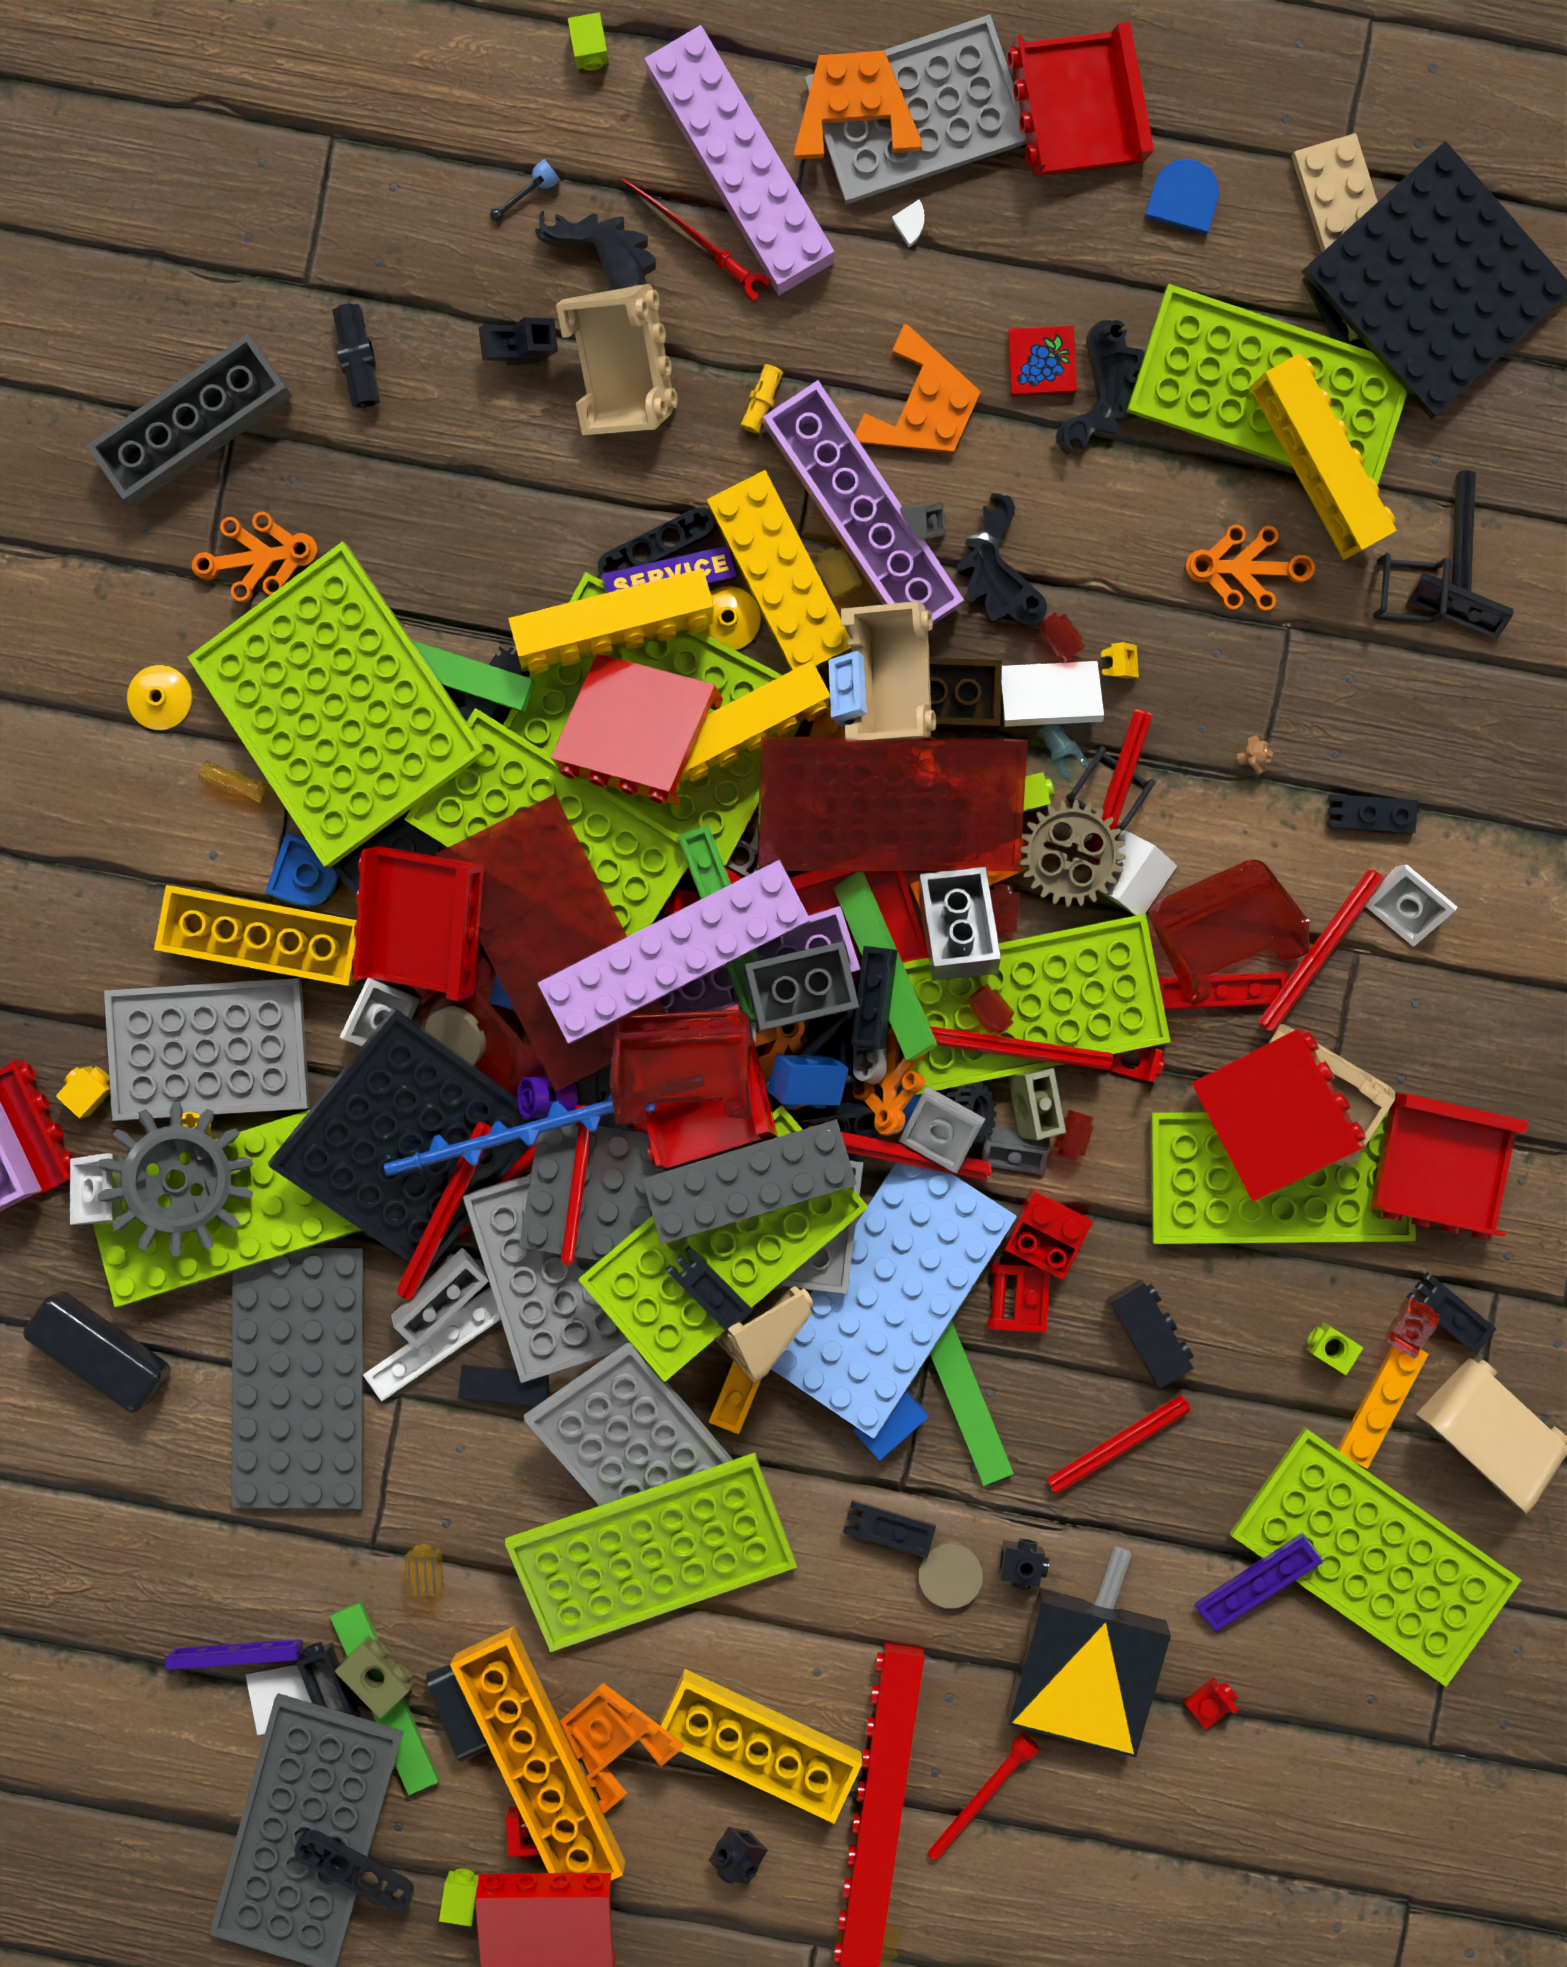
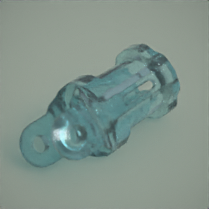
(1060, 746)

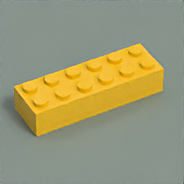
(1323, 456)
(779, 572)
(612, 621)
(758, 714)
(257, 935)
(761, 1746)

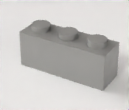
(439, 1298)

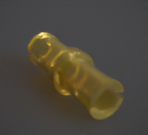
(233, 781)

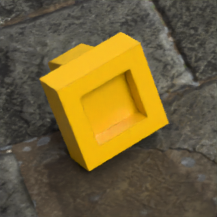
(1124, 661)

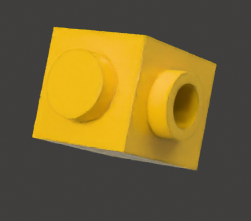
(85, 1090)

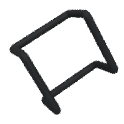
(1387, 562)
(1100, 753)

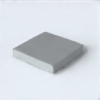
(941, 1129)

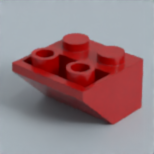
(1047, 1234)

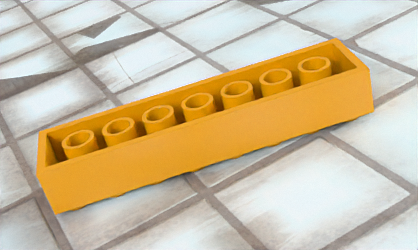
(536, 1757)

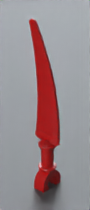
(722, 258)

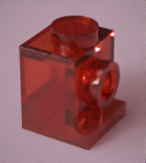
(1008, 921)
(1412, 1327)

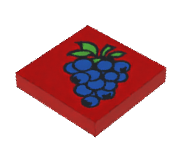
(1042, 360)

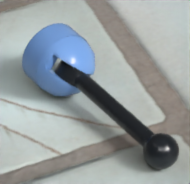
(542, 176)

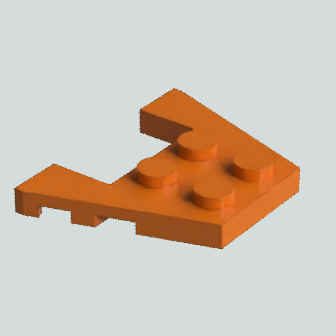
(851, 90)
(935, 408)
(605, 1728)

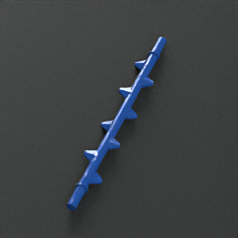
(499, 1134)

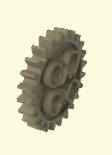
(1082, 825)

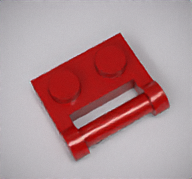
(1030, 1297)

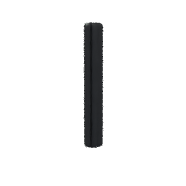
(1464, 529)

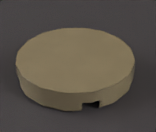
(458, 1031)
(950, 1575)

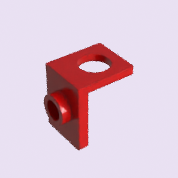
(1149, 1067)

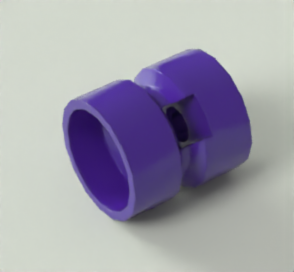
(537, 1095)

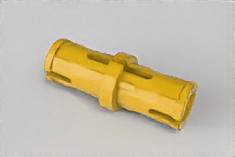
(761, 398)

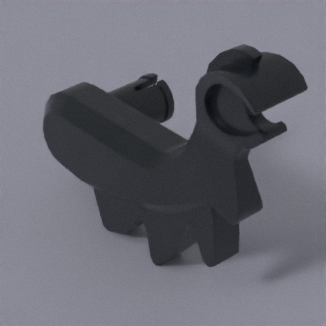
(617, 250)
(1112, 373)
(1004, 588)

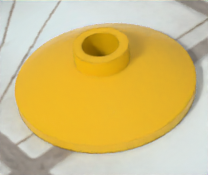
(745, 622)
(175, 698)

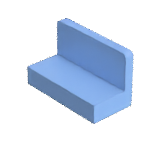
(847, 688)

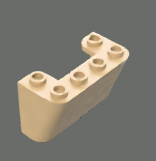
(620, 359)

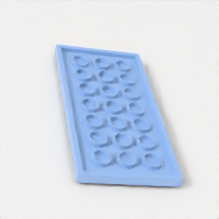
(909, 1274)

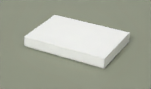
(1051, 694)

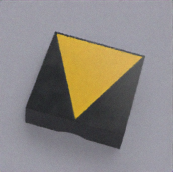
(1088, 1673)

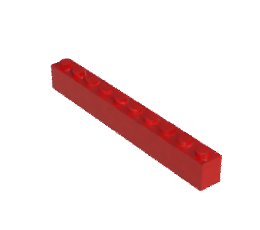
(881, 1806)

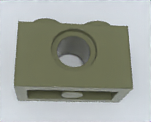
(1037, 1104)
(377, 1695)

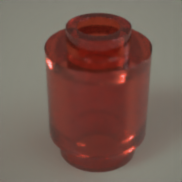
(1061, 636)
(991, 1009)
(1077, 1135)

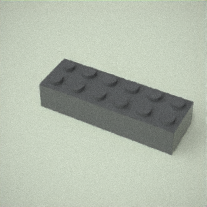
(189, 421)
(749, 1181)

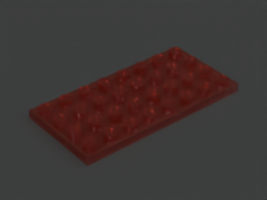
(891, 804)
(539, 918)

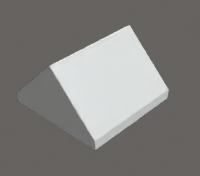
(1143, 874)
(1410, 904)
(373, 1006)
(85, 1184)

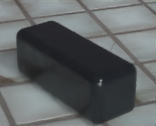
(97, 1351)

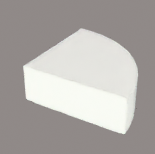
(910, 222)

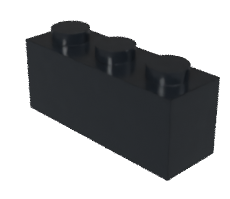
(1151, 1332)

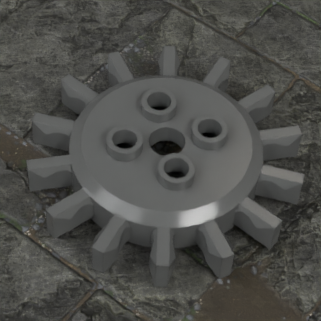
(207, 1167)

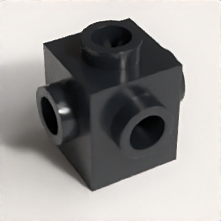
(1016, 1554)
(737, 1856)

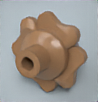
(1256, 755)

